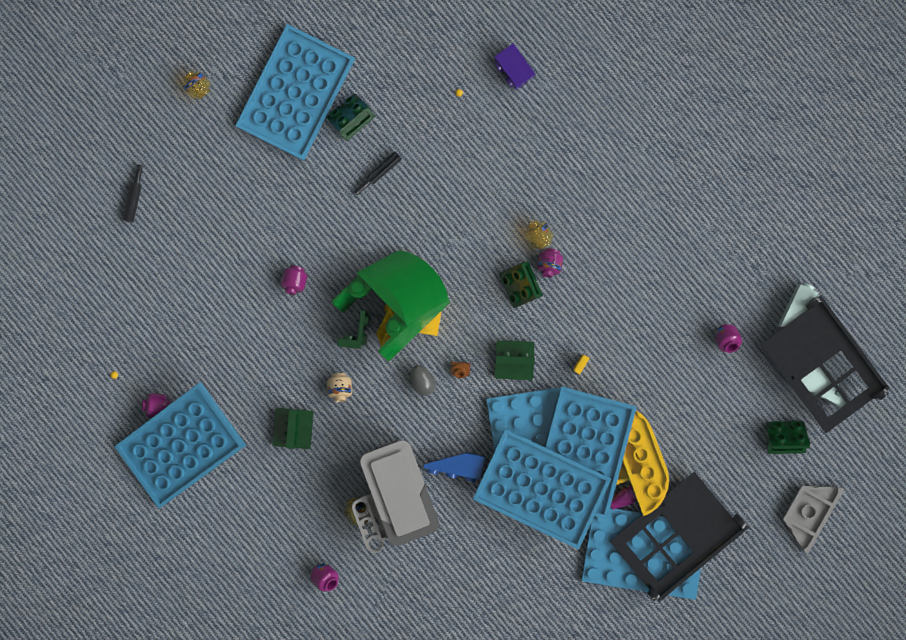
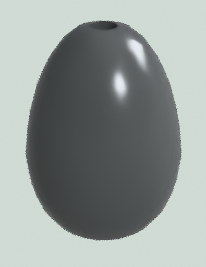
(422, 380)

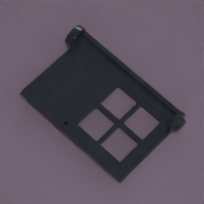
(810, 343)
(699, 522)

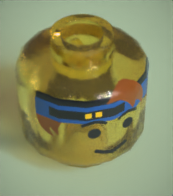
(196, 85)
(539, 234)
(360, 507)

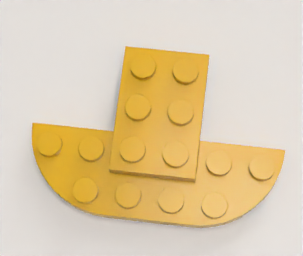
(644, 466)

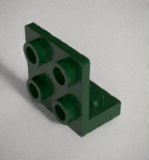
(350, 341)

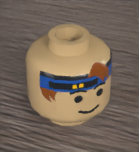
(339, 387)

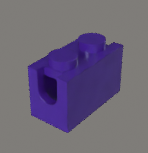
(514, 67)

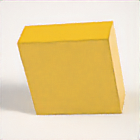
(580, 364)

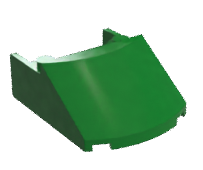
(407, 288)

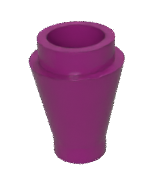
(623, 498)

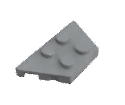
(810, 512)

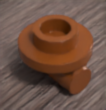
(460, 369)

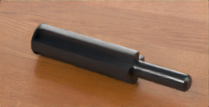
(380, 171)
(133, 197)

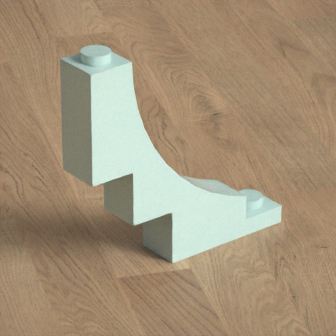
(816, 380)

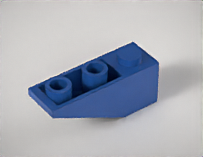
(462, 464)

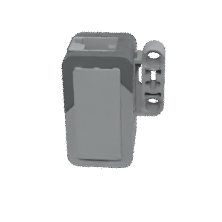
(396, 496)

